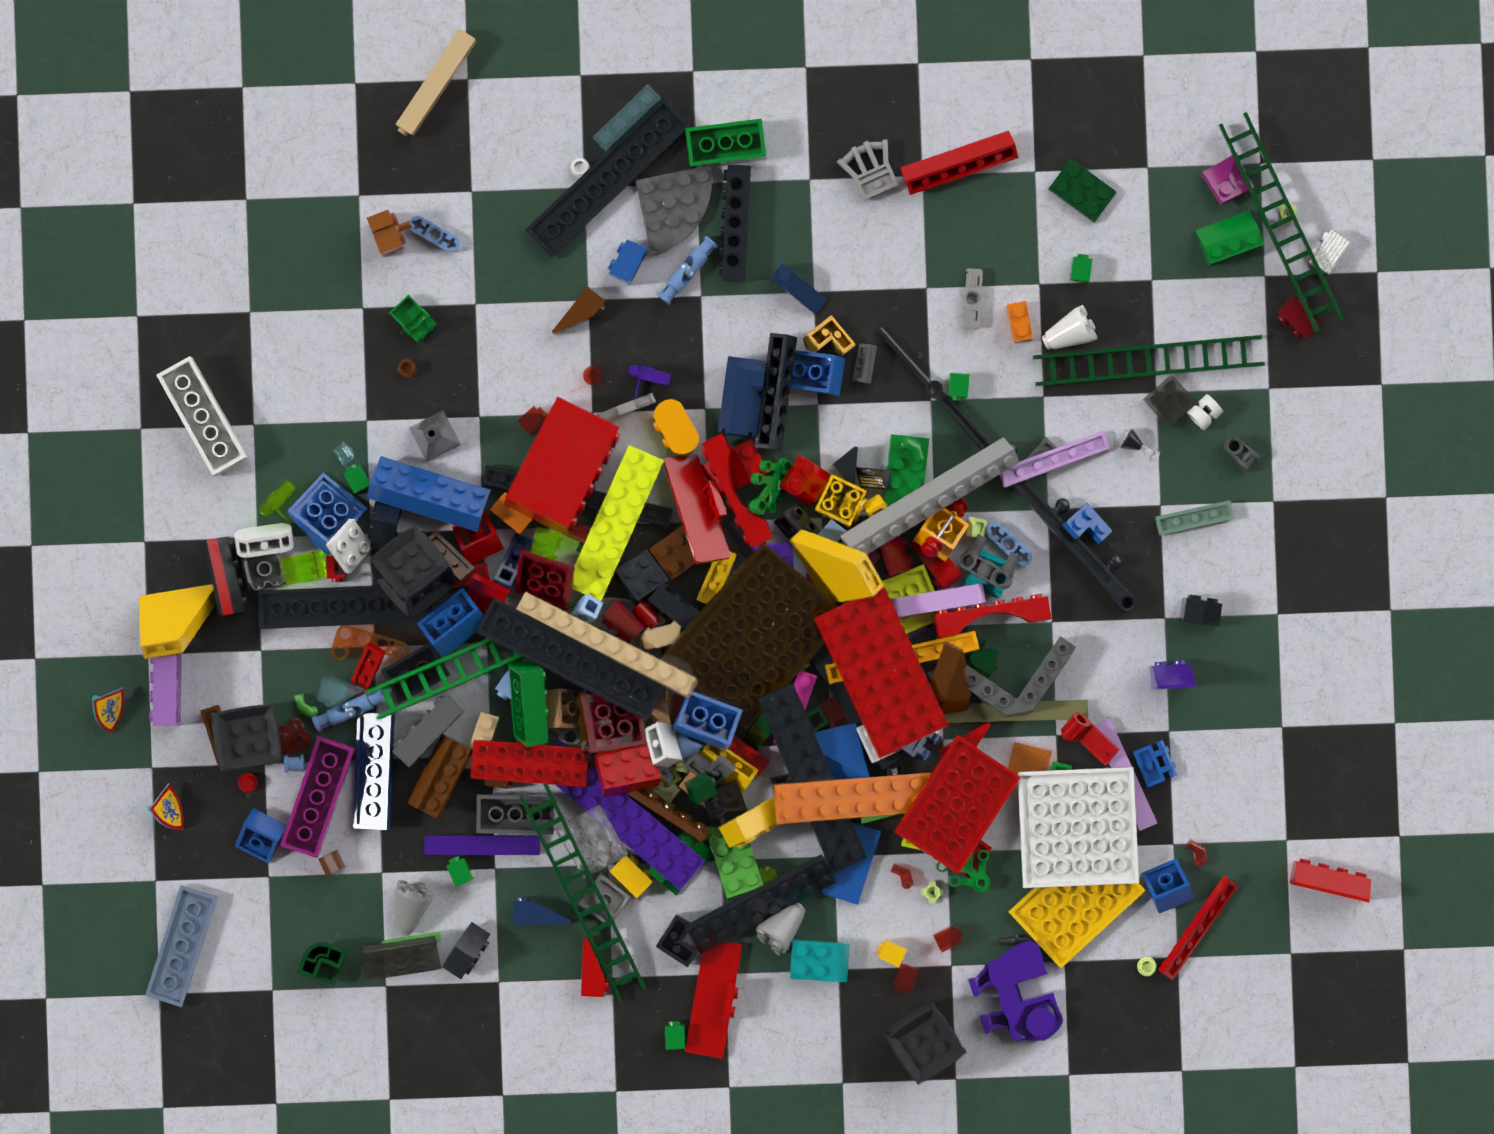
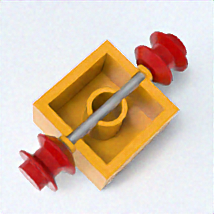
(943, 530)

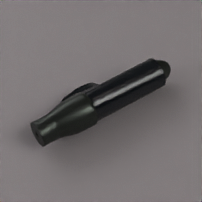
(1015, 939)

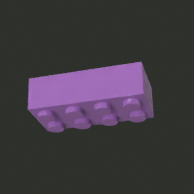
(166, 690)

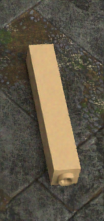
(435, 83)

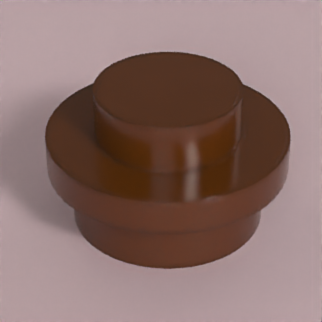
(406, 368)

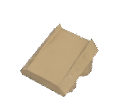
(659, 636)

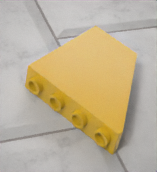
(836, 568)
(173, 619)

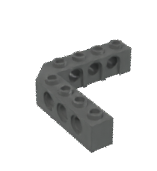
(1033, 692)

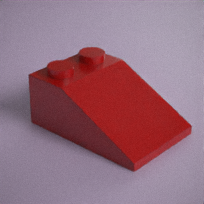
(744, 462)

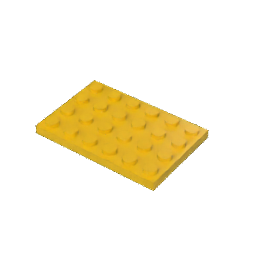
(1071, 916)

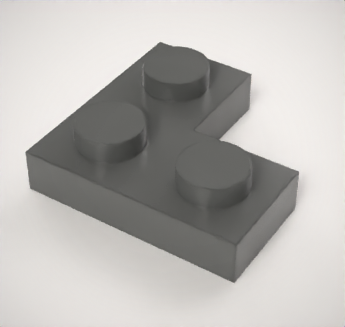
(718, 769)

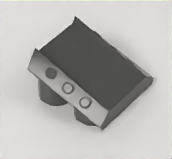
(261, 571)

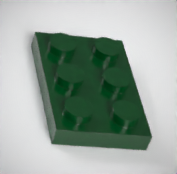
(1082, 190)

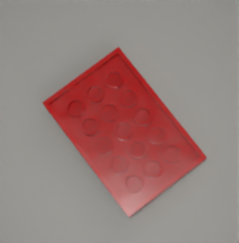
(957, 804)

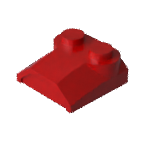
(805, 480)

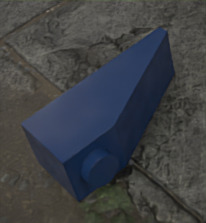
(798, 289)
(507, 571)
(533, 913)

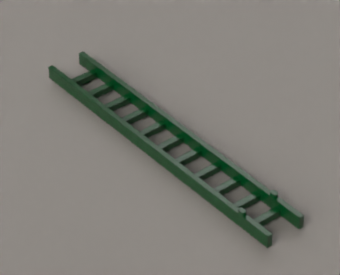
(1319, 311)
(1052, 369)
(626, 978)

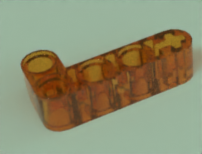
(373, 638)

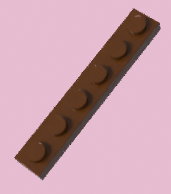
(669, 812)

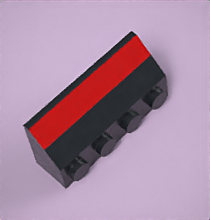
(225, 576)

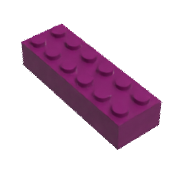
(318, 796)

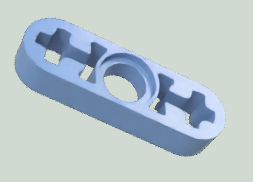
(444, 246)
(1009, 536)

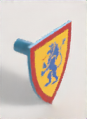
(168, 809)

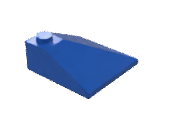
(325, 510)
(843, 752)

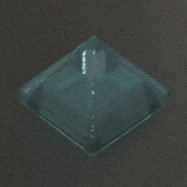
(344, 453)

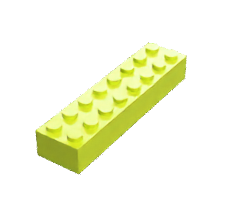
(615, 522)

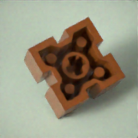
(388, 232)

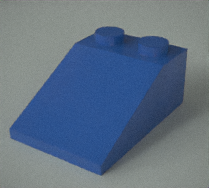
(817, 373)

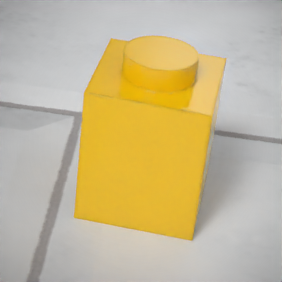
(891, 952)

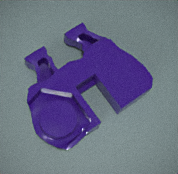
(1026, 1019)

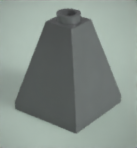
(444, 438)

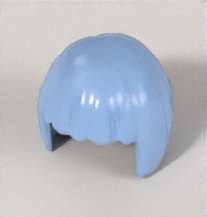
(687, 746)

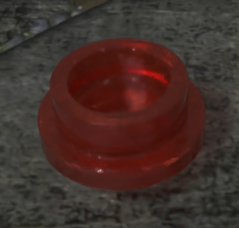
(592, 375)

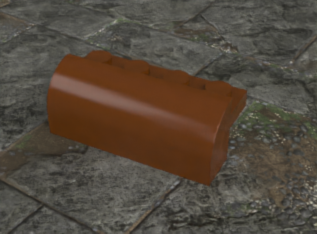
(440, 776)

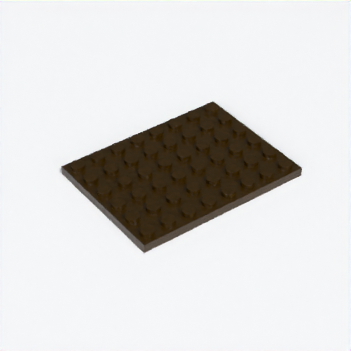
(752, 634)

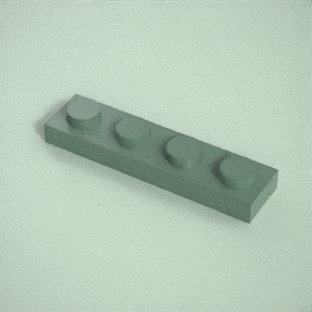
(1194, 517)

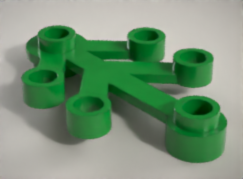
(781, 467)
(975, 876)

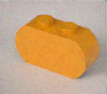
(676, 427)

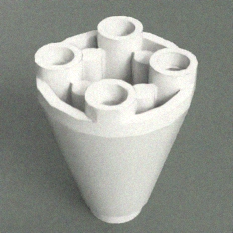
(1071, 330)

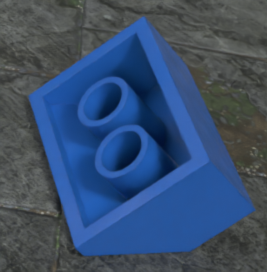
(452, 622)
(707, 720)

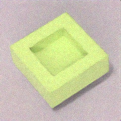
(976, 527)

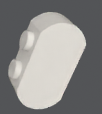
(264, 540)

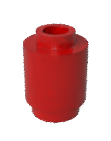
(646, 615)

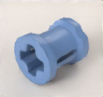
(294, 763)

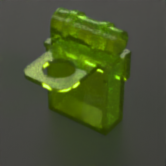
(277, 498)
(304, 567)

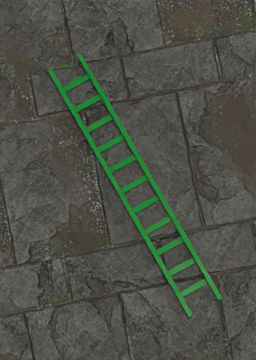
(387, 698)

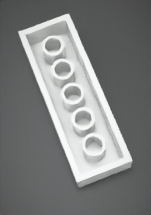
(202, 416)

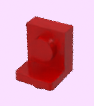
(332, 566)

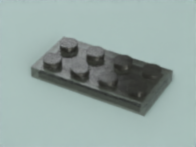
(400, 958)

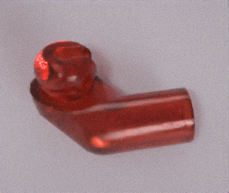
(1199, 852)
(905, 875)

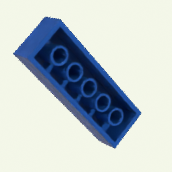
(428, 494)

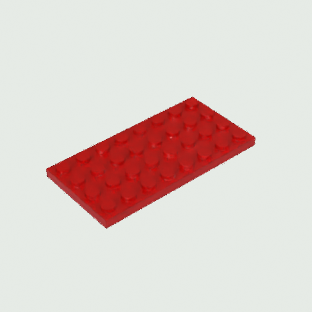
(881, 672)

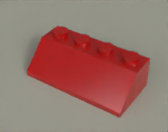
(1331, 881)

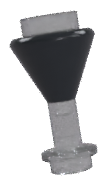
(1131, 441)

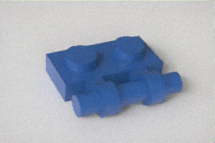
(1149, 766)

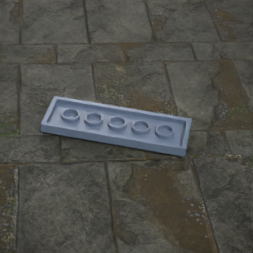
(181, 946)

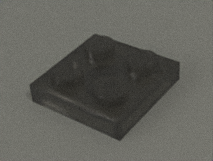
(1169, 401)

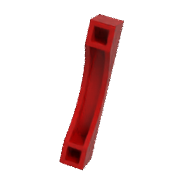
(719, 454)
(1030, 610)

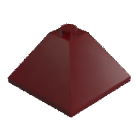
(545, 579)
(609, 725)

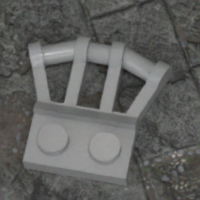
(873, 181)

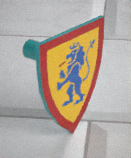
(108, 709)

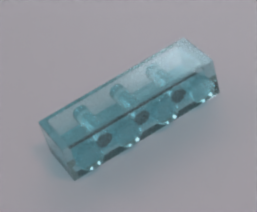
(626, 118)

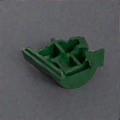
(983, 660)

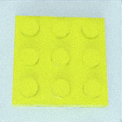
(907, 584)

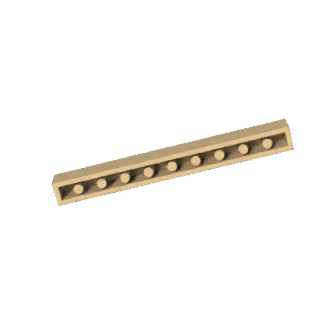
(608, 645)

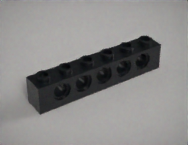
(742, 174)
(776, 392)

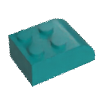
(819, 960)

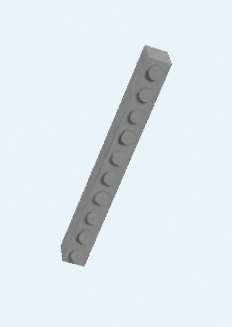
(931, 497)

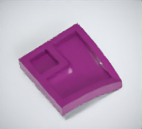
(1225, 181)

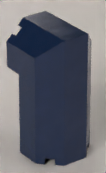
(740, 396)

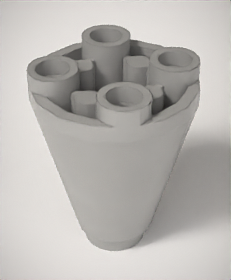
(410, 905)
(781, 928)

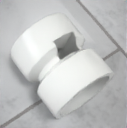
(1200, 417)

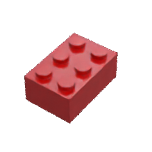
(626, 770)

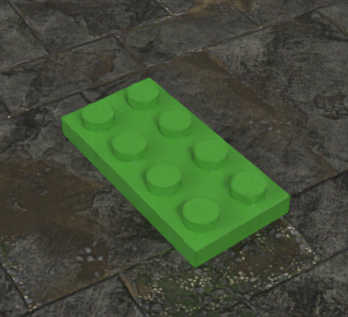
(735, 865)

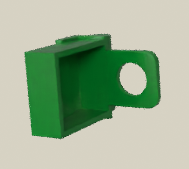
(413, 318)

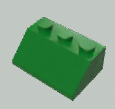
(1229, 238)
(697, 846)

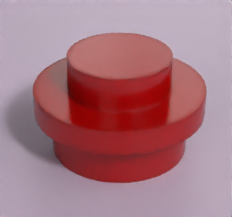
(247, 782)

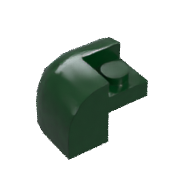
(323, 962)

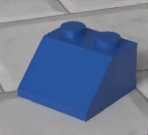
(628, 261)
(260, 835)
(1167, 886)

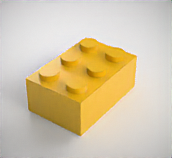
(750, 824)

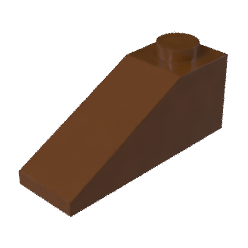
(583, 309)

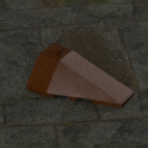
(949, 680)

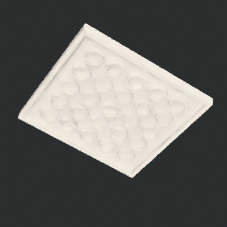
(1078, 827)

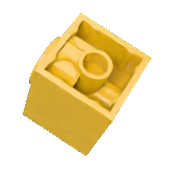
(841, 501)

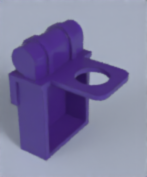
(649, 374)

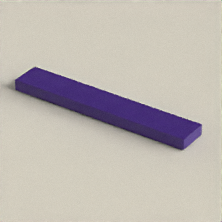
(481, 845)

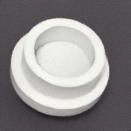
(579, 167)

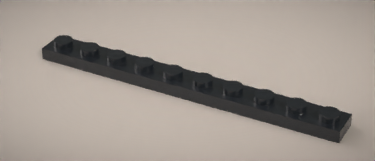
(651, 513)

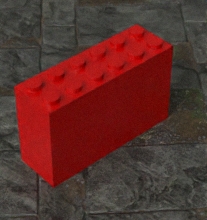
(562, 466)

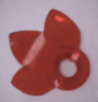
(289, 736)

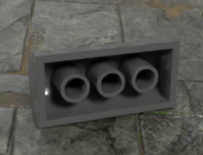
(508, 816)

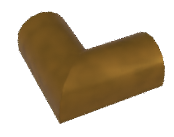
(829, 332)

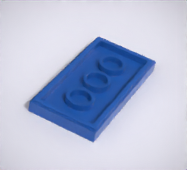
(852, 878)

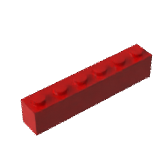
(959, 162)

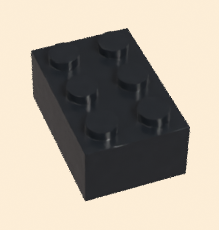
(411, 662)

